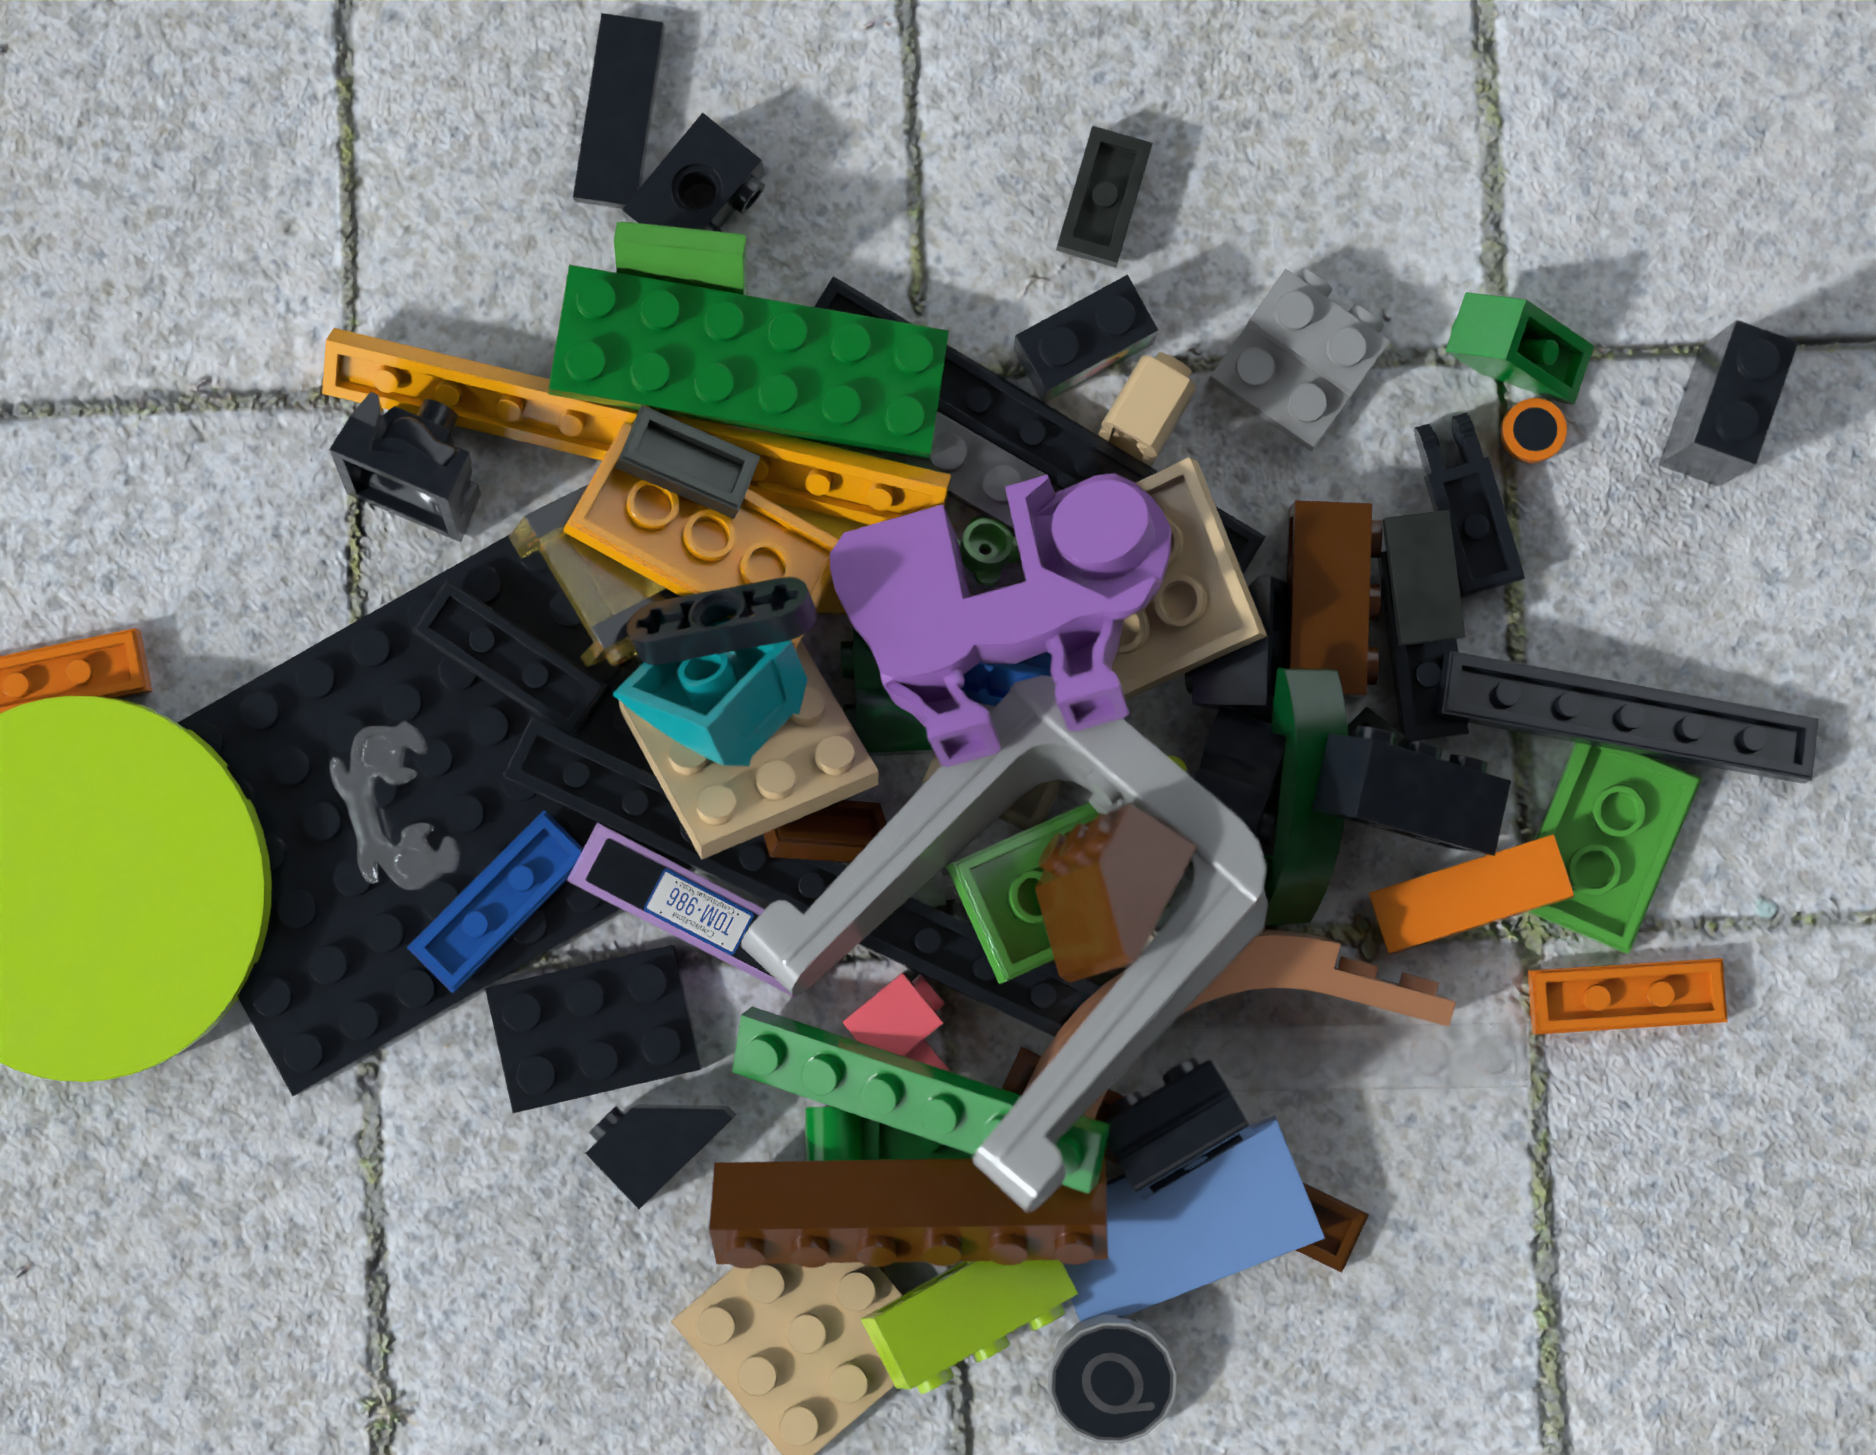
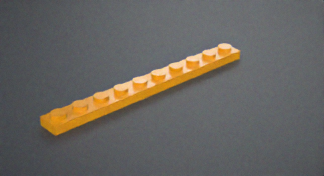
(520, 409)

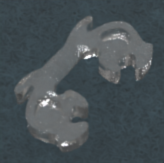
(381, 753)

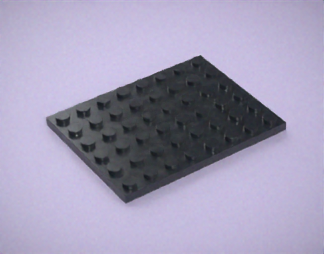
(335, 946)

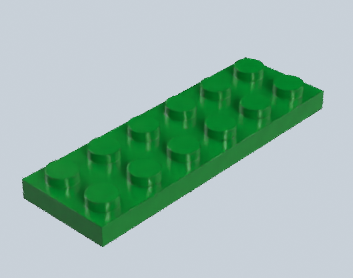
(748, 362)

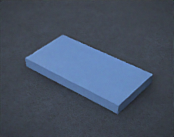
(1199, 1228)

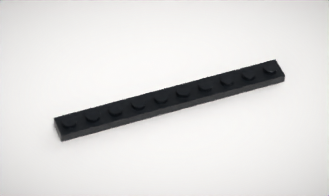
(911, 936)

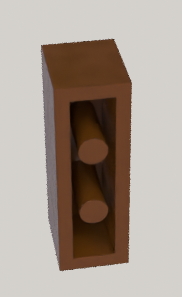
(1332, 590)

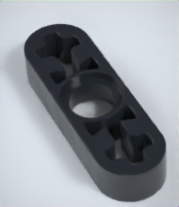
(680, 631)

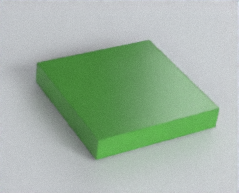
(682, 256)

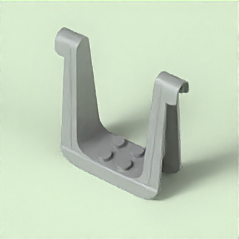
(953, 809)

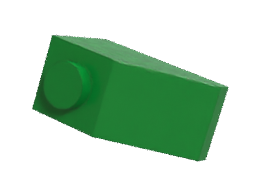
(1519, 346)

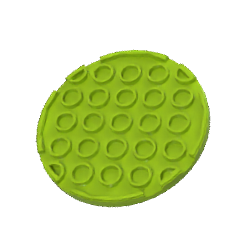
(122, 888)

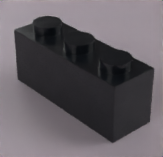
(1412, 791)

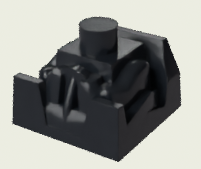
(408, 464)

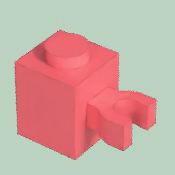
(900, 1020)

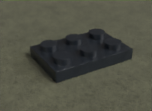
(593, 1028)

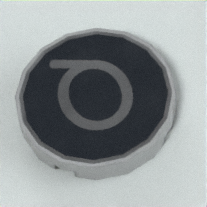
(1112, 1379)

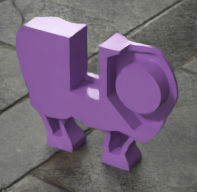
(1086, 565)

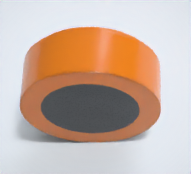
(1533, 430)

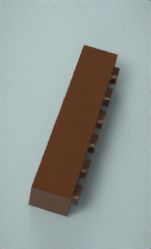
(894, 1214)

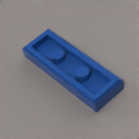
(498, 902)

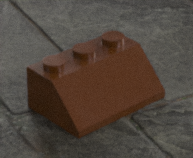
(1108, 889)

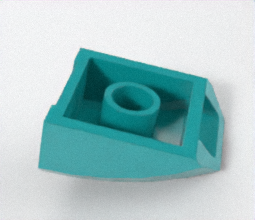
(722, 701)

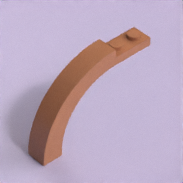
(1290, 962)

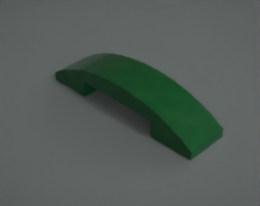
(1306, 841)

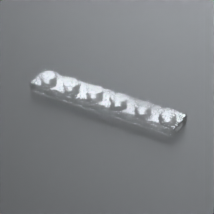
(1349, 1056)

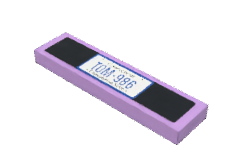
(669, 898)

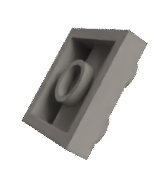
(1300, 357)

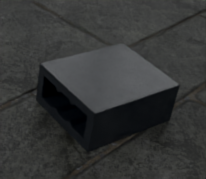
(1728, 403)

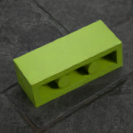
(964, 1315)

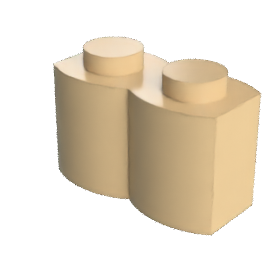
(1149, 406)

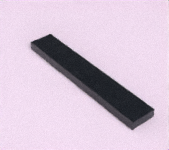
(1627, 717)

